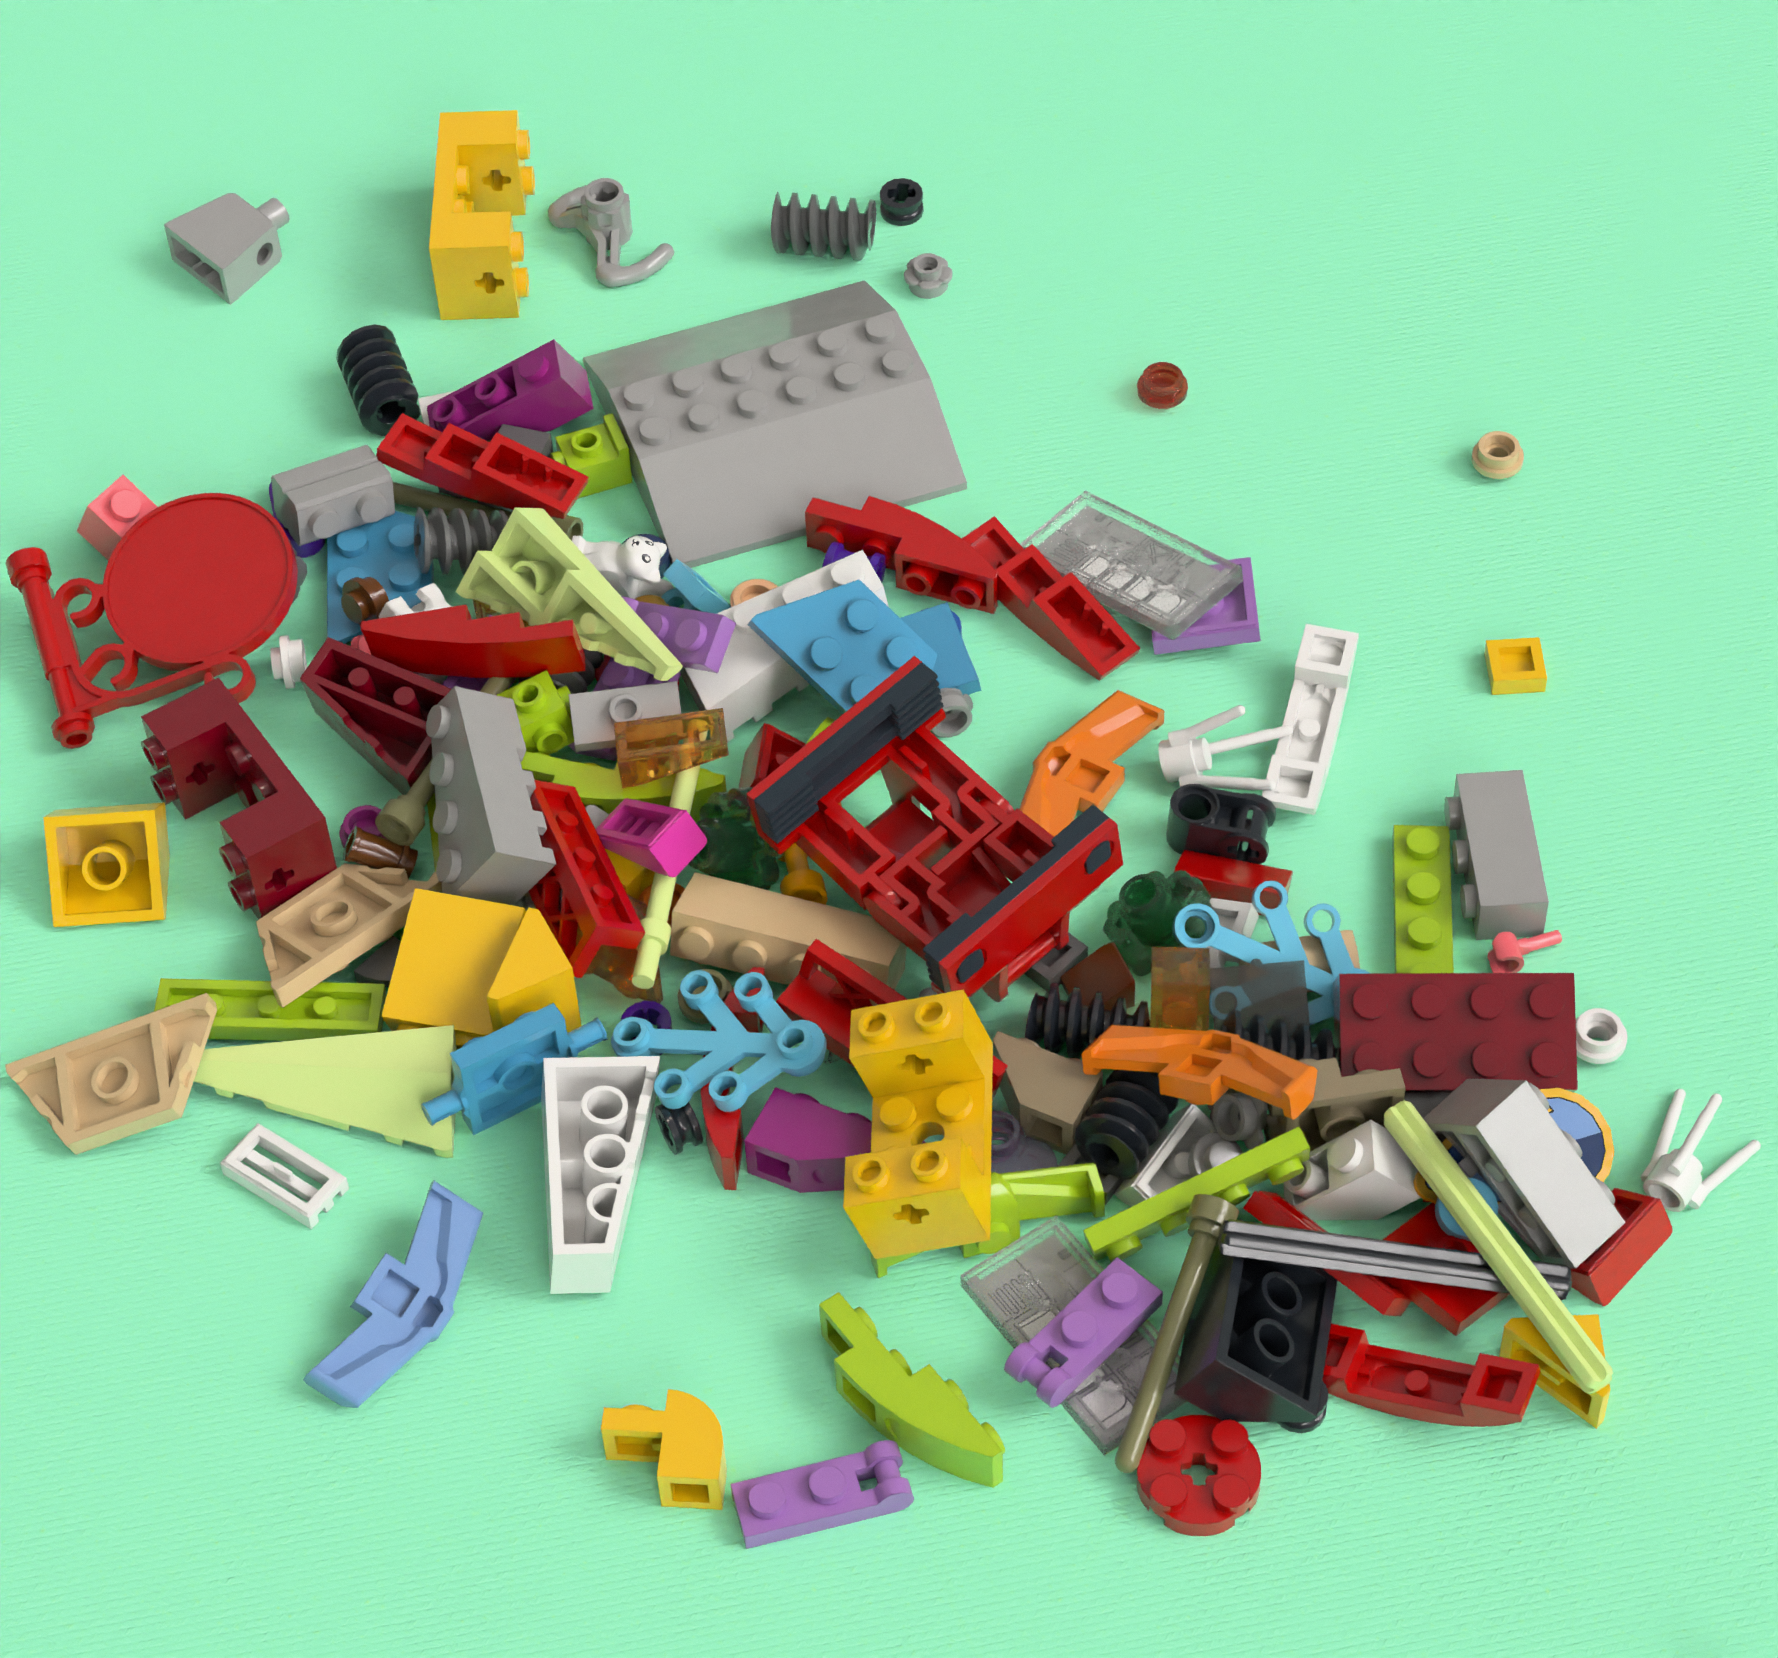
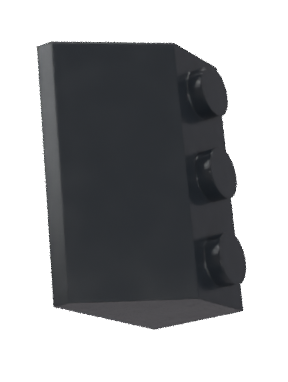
(1257, 1340)

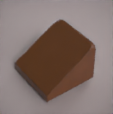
(1102, 972)

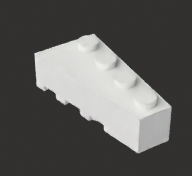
(751, 670)
(593, 1149)

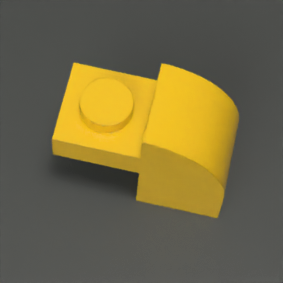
(683, 1442)

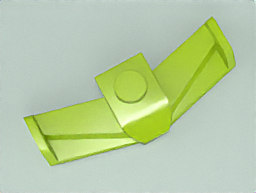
(1026, 1197)

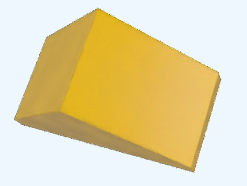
(1525, 1343)

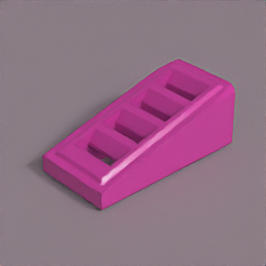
(652, 836)

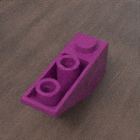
(529, 393)
(804, 1142)

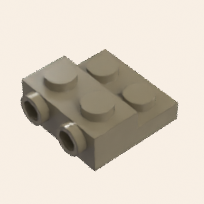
(1339, 1103)

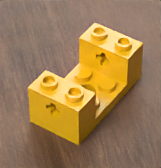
(475, 194)
(927, 1077)

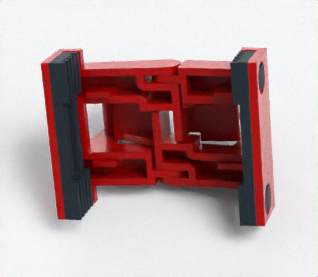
(943, 878)

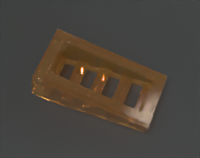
(641, 742)

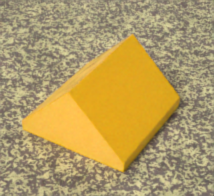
(533, 977)

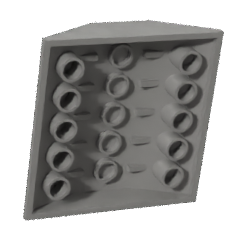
(775, 408)

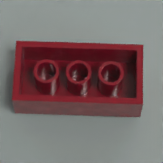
(1458, 1027)

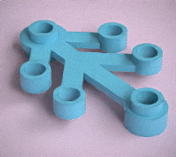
(1286, 940)
(726, 1044)

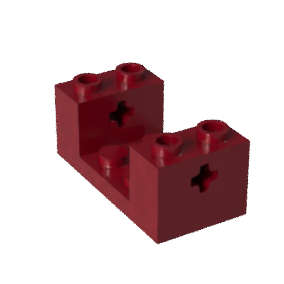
(208, 752)

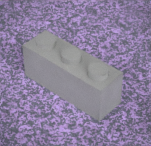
(1497, 854)

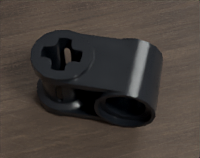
(1218, 823)

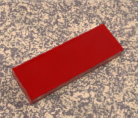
(1373, 1289)

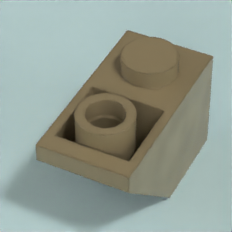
(1045, 1090)

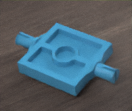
(505, 1069)

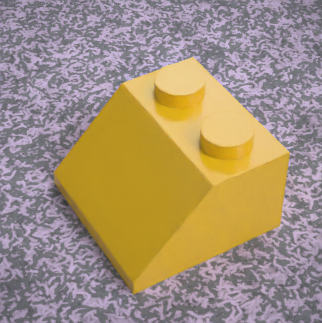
(108, 864)

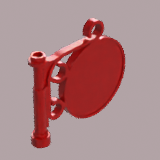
(181, 590)

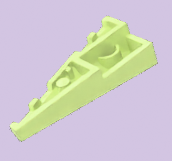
(551, 581)
(347, 1080)

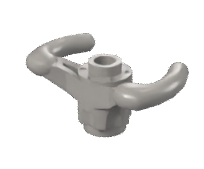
(604, 218)

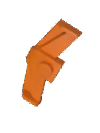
(1079, 764)
(1204, 1065)

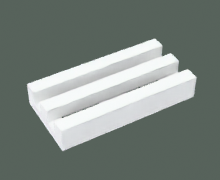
(304, 1212)

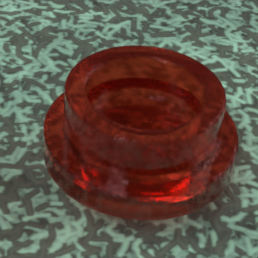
(1162, 386)

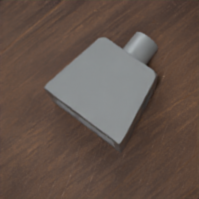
(228, 243)

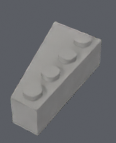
(483, 800)

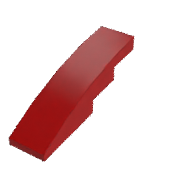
(485, 471)
(1053, 605)
(488, 647)

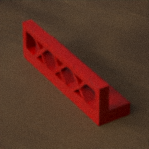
(589, 882)
(829, 1003)

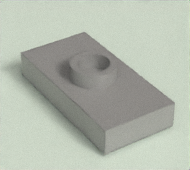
(597, 711)

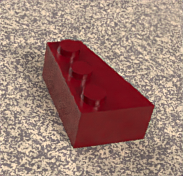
(374, 709)

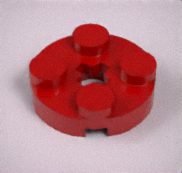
(1205, 1442)

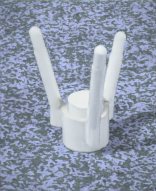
(1185, 757)
(1677, 1175)

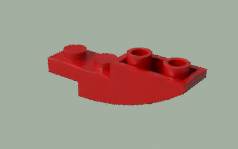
(920, 551)

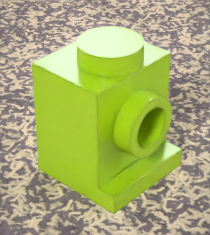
(597, 453)

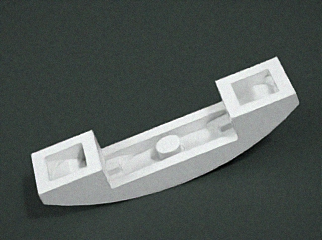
(1315, 715)

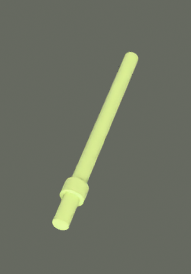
(655, 923)

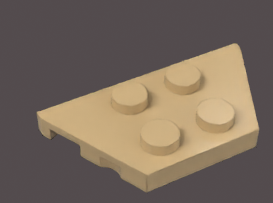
(334, 924)
(119, 1076)

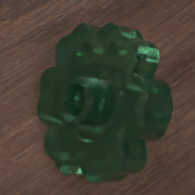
(733, 845)
(1146, 915)

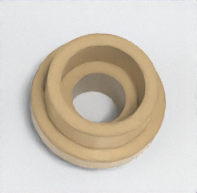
(1498, 455)

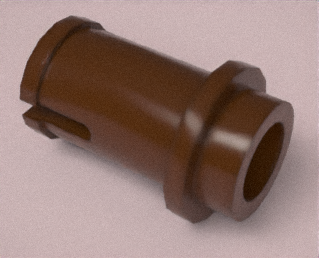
(378, 852)

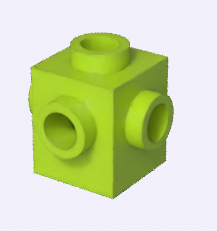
(542, 713)

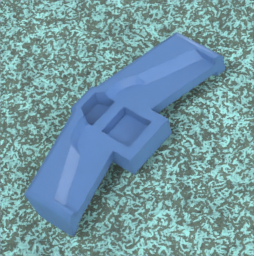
(402, 1302)

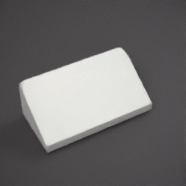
(1167, 1156)

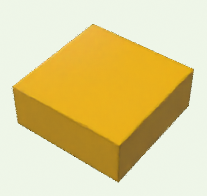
(1515, 666)

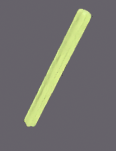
(1498, 1247)

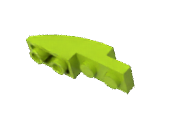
(604, 788)
(912, 1409)

